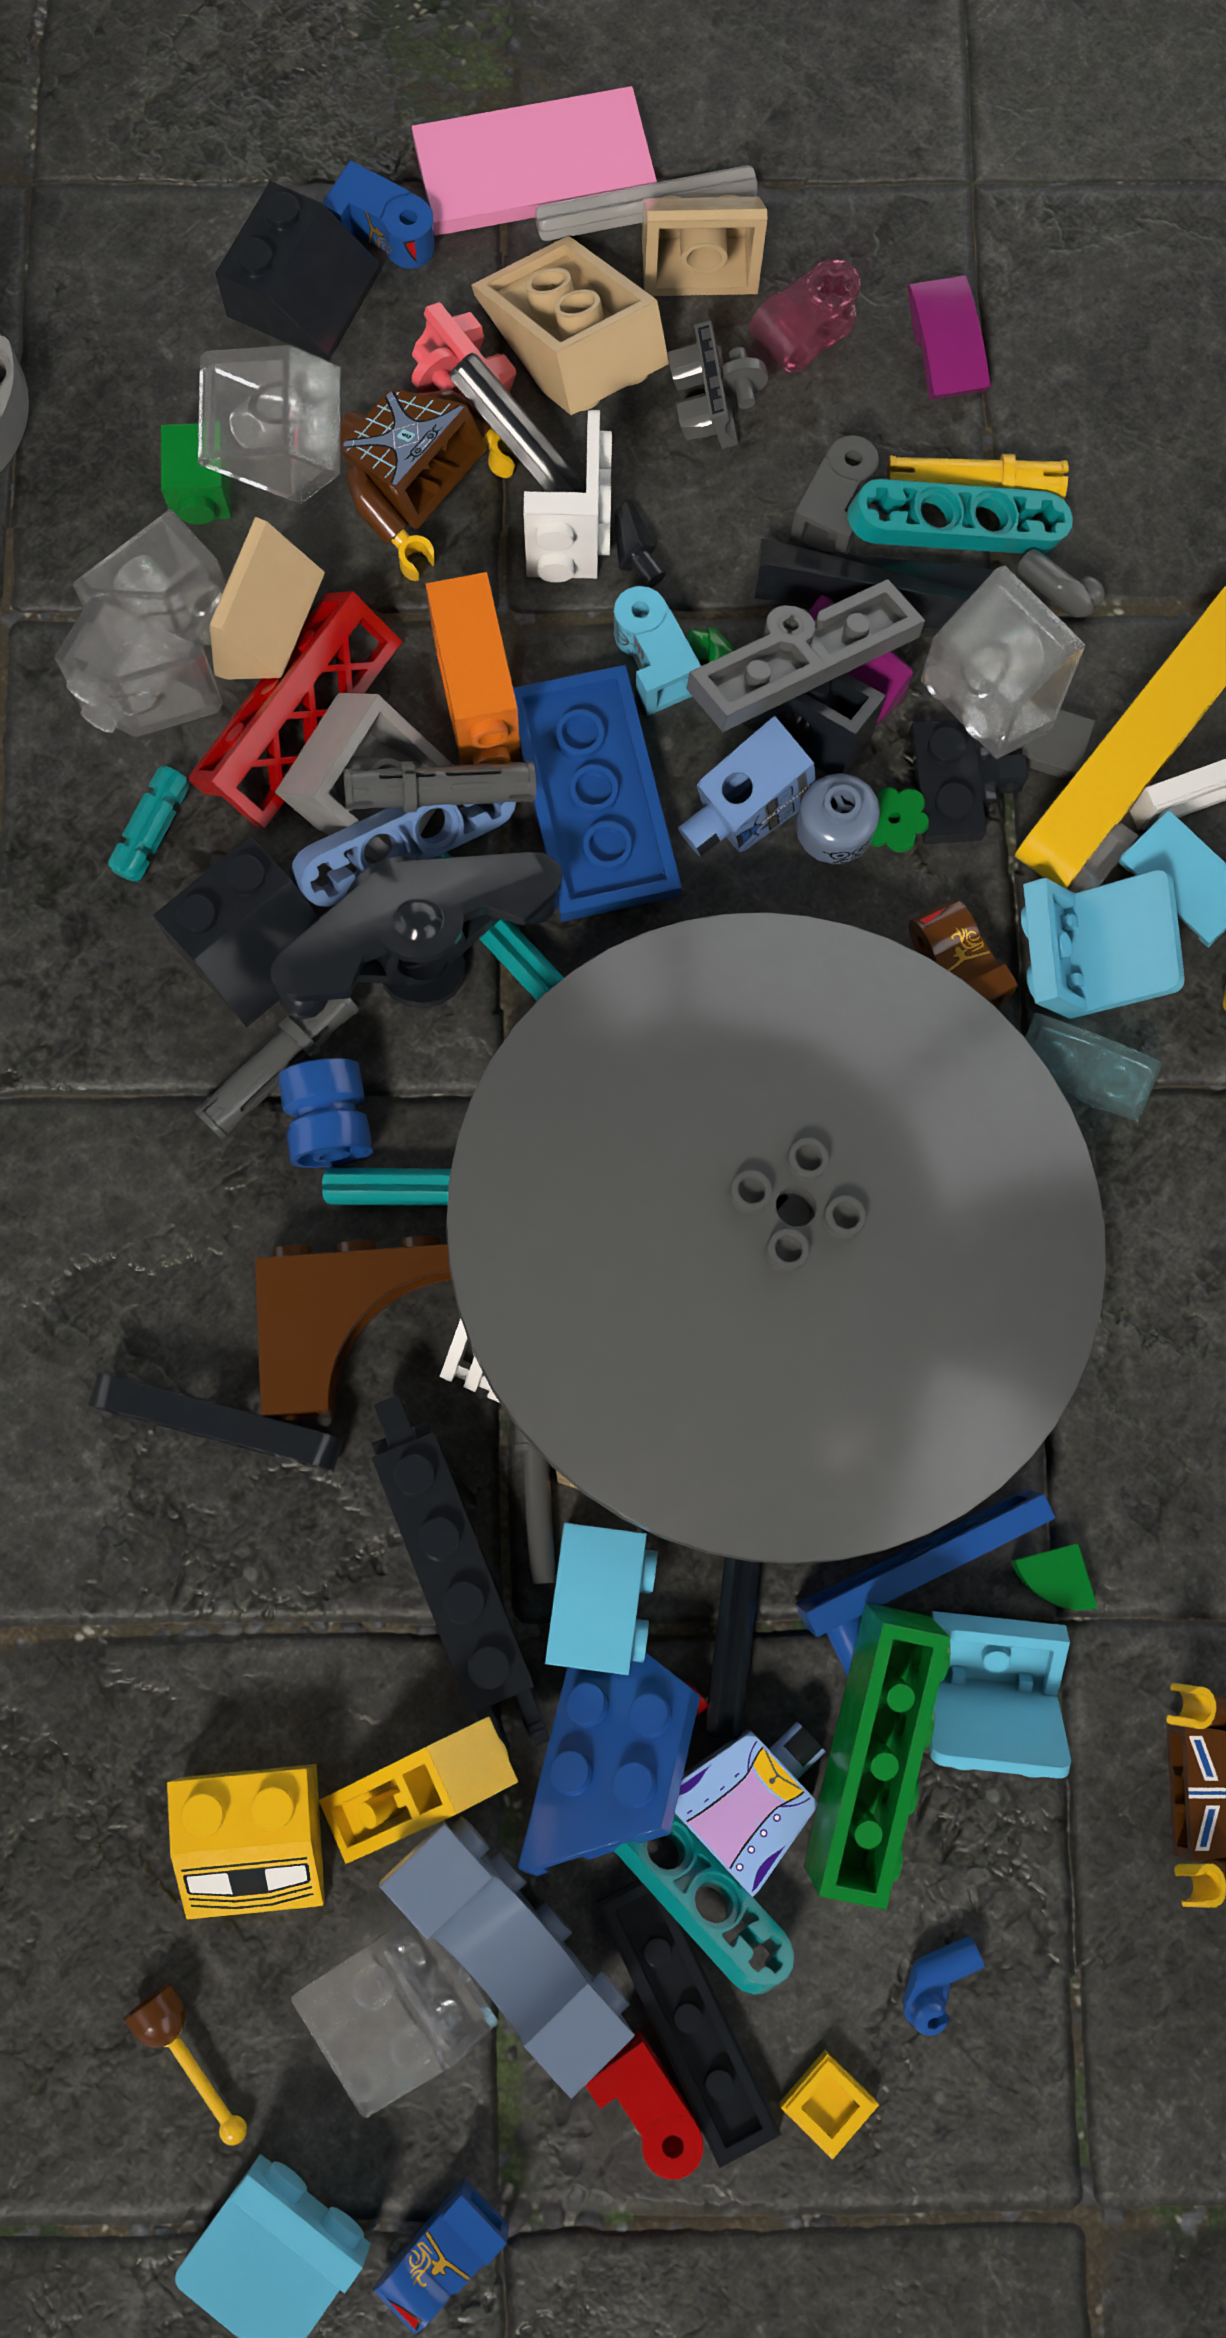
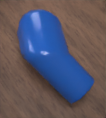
(931, 1982)

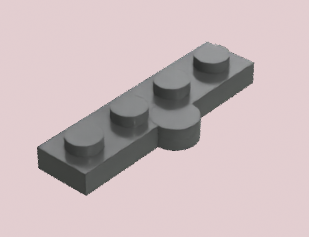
(803, 653)

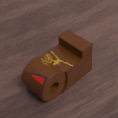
(954, 942)

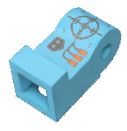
(654, 639)

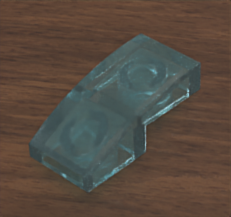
(1094, 1067)

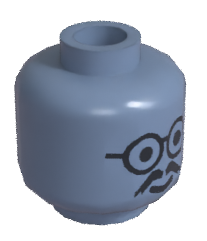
(837, 818)

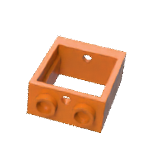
(474, 670)

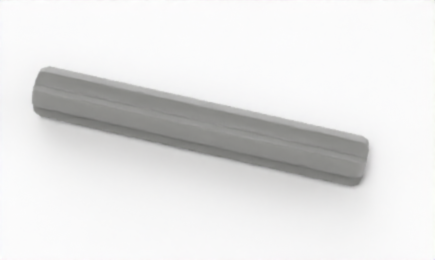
(626, 205)

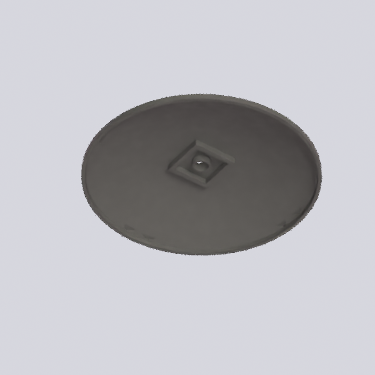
(750, 1371)

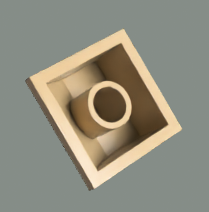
(703, 245)

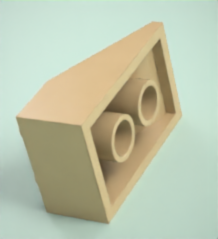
(575, 323)

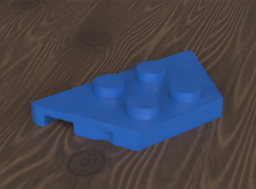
(610, 1764)

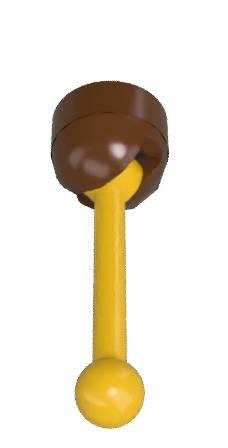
(158, 2024)

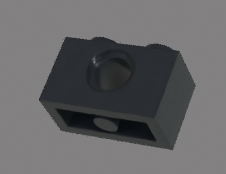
(830, 721)

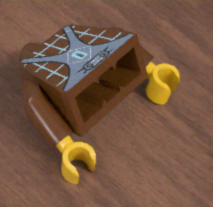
(409, 460)

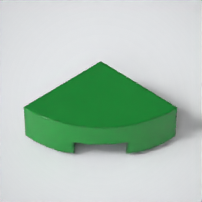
(1057, 1578)

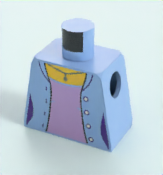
(749, 1801)

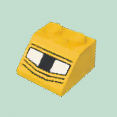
(247, 1841)

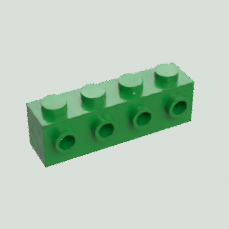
(877, 1756)

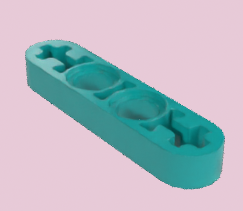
(959, 508)
(677, 1893)

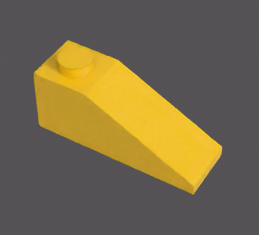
(419, 1790)

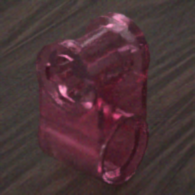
(808, 315)

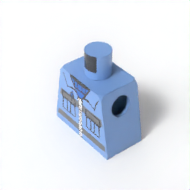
(766, 775)

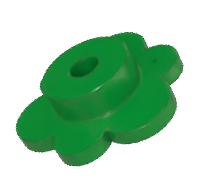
(906, 808)

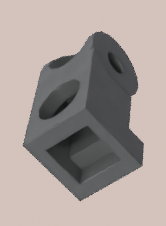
(822, 514)

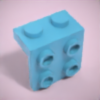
(1102, 943)
(1002, 1697)
(272, 2257)

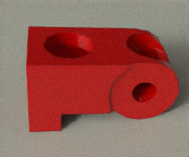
(654, 2105)

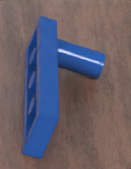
(840, 1606)

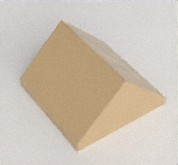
(262, 606)

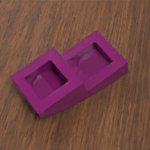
(949, 336)

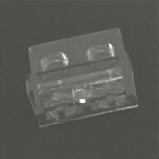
(394, 2016)

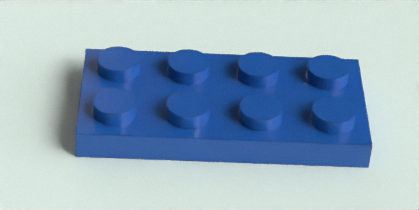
(596, 793)

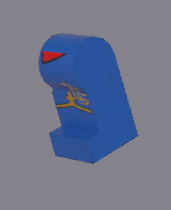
(383, 215)
(442, 2256)

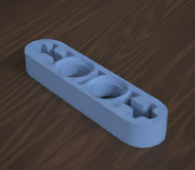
(405, 840)

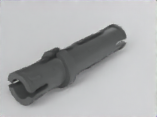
(443, 785)
(259, 1075)

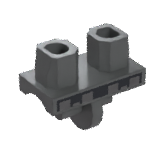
(704, 364)

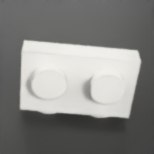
(572, 528)

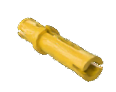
(981, 472)

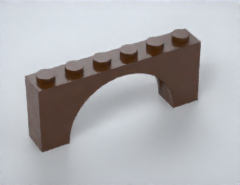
(320, 1305)

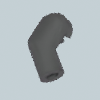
(1071, 595)

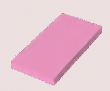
(516, 158)

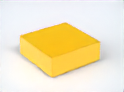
(828, 2104)

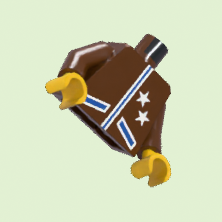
(1199, 1792)

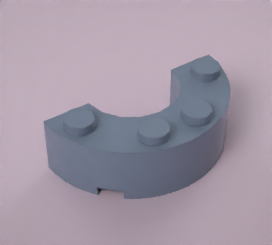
(511, 1951)

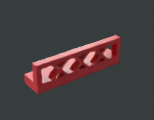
(275, 699)

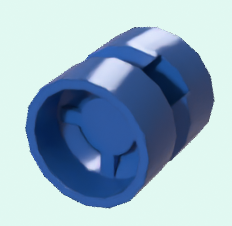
(324, 1103)

